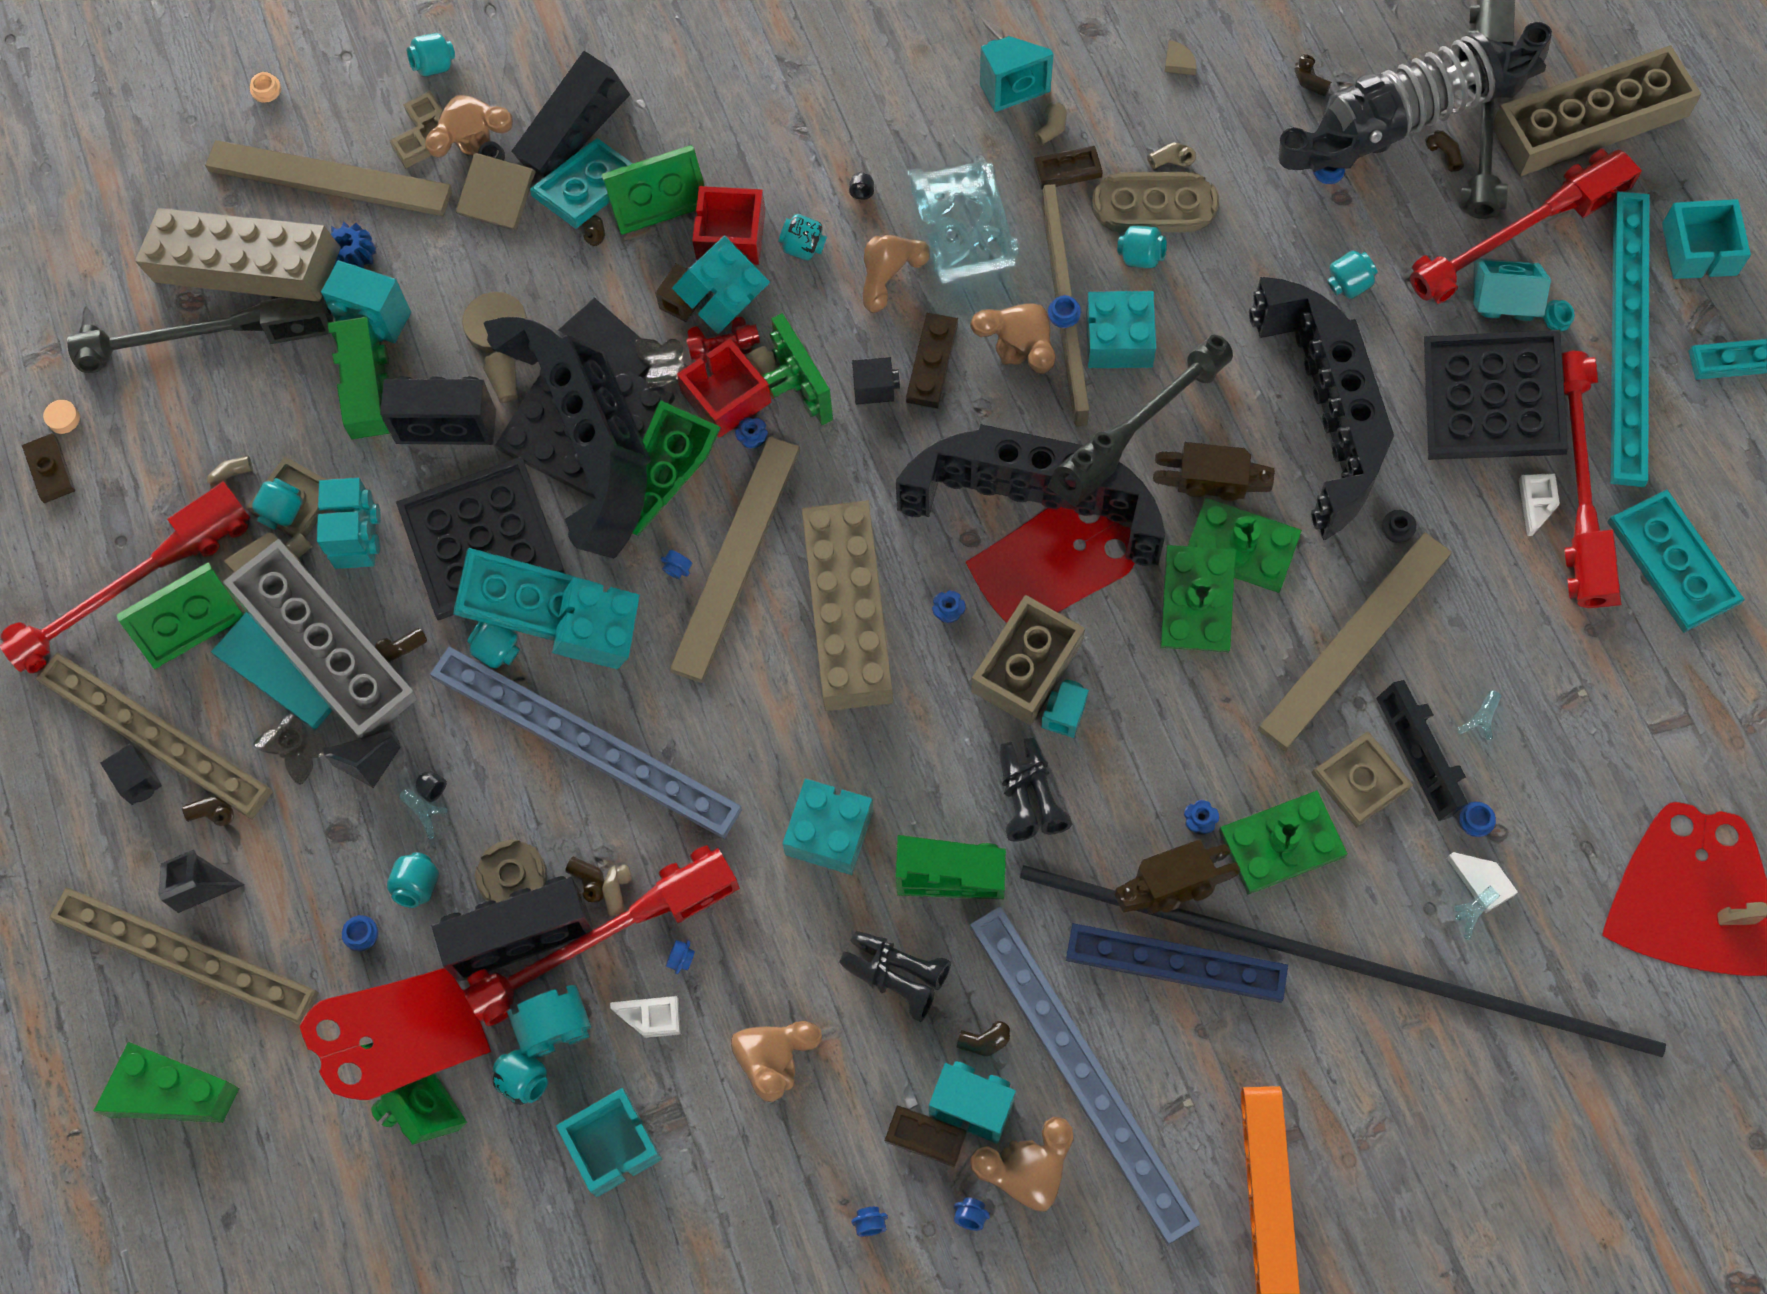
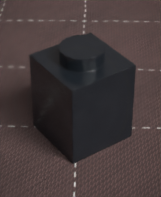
(874, 380)
(131, 774)

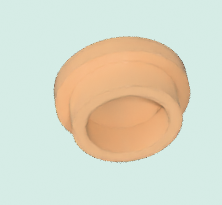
(265, 87)

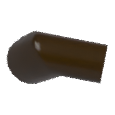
(1307, 77)
(1449, 146)
(594, 230)
(401, 646)
(210, 807)
(591, 878)
(987, 1042)

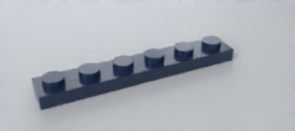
(1177, 963)

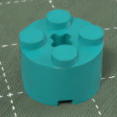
(550, 1020)

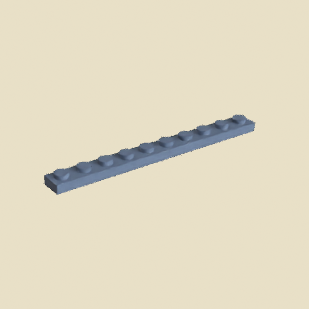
(587, 742)
(1085, 1076)

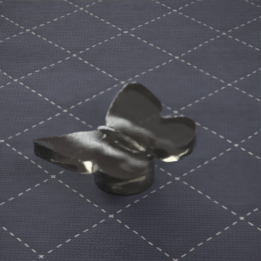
(662, 360)
(292, 746)

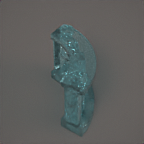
(967, 182)

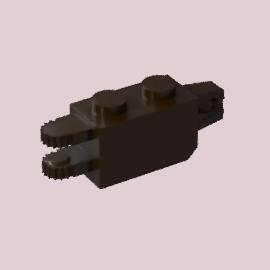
(1213, 471)
(1175, 878)

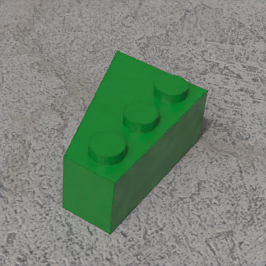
(361, 376)
(949, 869)
(162, 1088)

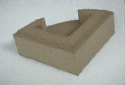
(1179, 59)
(1752, 915)

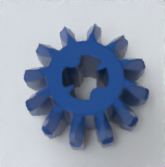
(355, 245)

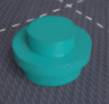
(1559, 315)

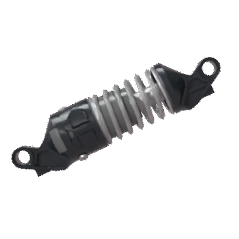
(1392, 104)

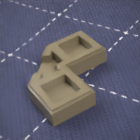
(425, 115)

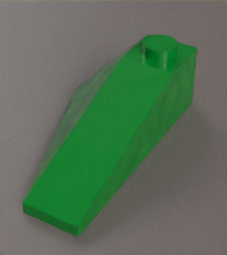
(677, 448)

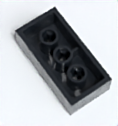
(512, 928)

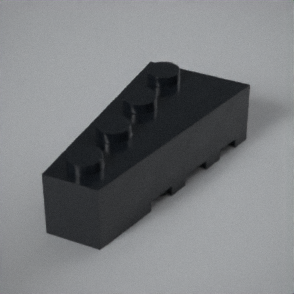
(571, 115)

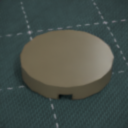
(486, 308)
(508, 868)

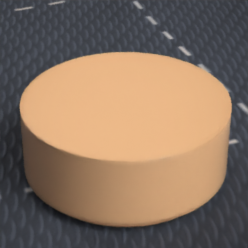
(61, 416)

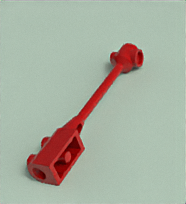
(1582, 190)
(196, 532)
(1592, 550)
(679, 891)

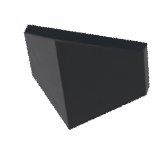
(365, 757)
(192, 881)

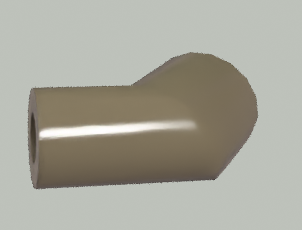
(1055, 123)
(1172, 153)
(229, 468)
(612, 889)

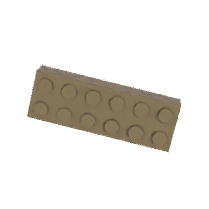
(1595, 110)
(238, 254)
(847, 606)

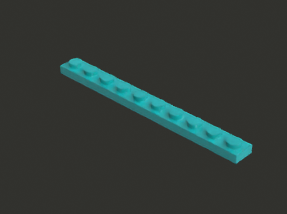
(1630, 340)

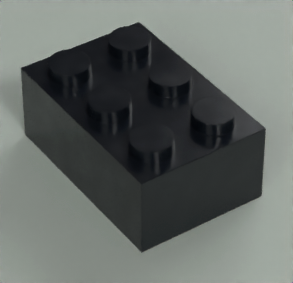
(438, 411)

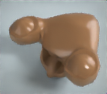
(468, 125)
(882, 260)
(1021, 334)
(768, 1055)
(1027, 1169)

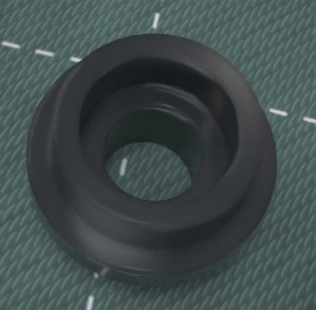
(1399, 534)

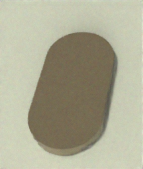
(1155, 200)

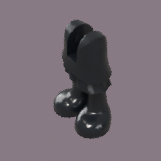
(1017, 780)
(878, 973)

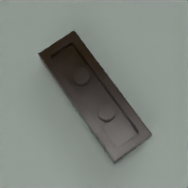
(932, 360)

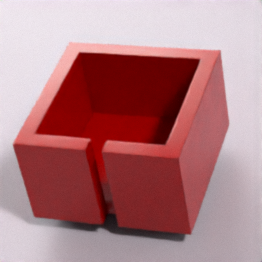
(732, 213)
(730, 393)

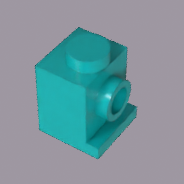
(1065, 708)

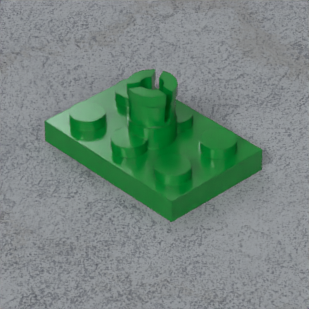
(654, 189)
(797, 372)
(1261, 544)
(1198, 598)
(180, 616)
(1283, 842)
(420, 1109)

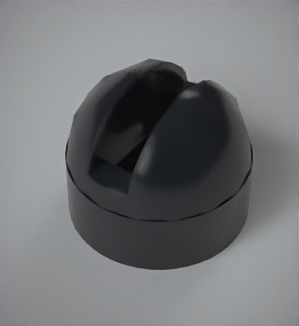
(490, 149)
(866, 188)
(430, 786)

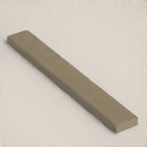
(329, 178)
(1062, 287)
(735, 560)
(1354, 641)
(154, 735)
(183, 956)

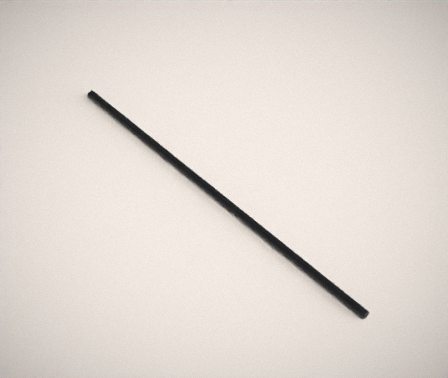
(1360, 966)

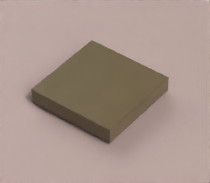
(495, 191)
(308, 484)
(1362, 779)

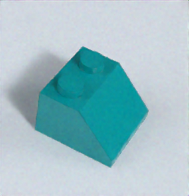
(1014, 71)
(1510, 289)

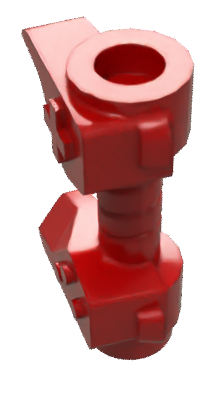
(741, 334)

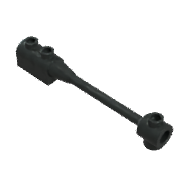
(1485, 191)
(279, 319)
(1102, 453)

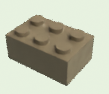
(1027, 660)

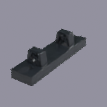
(1422, 750)

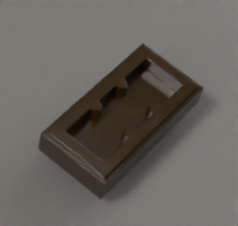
(1068, 167)
(48, 468)
(925, 1136)

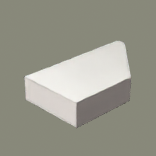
(1538, 498)
(1480, 874)
(651, 1016)

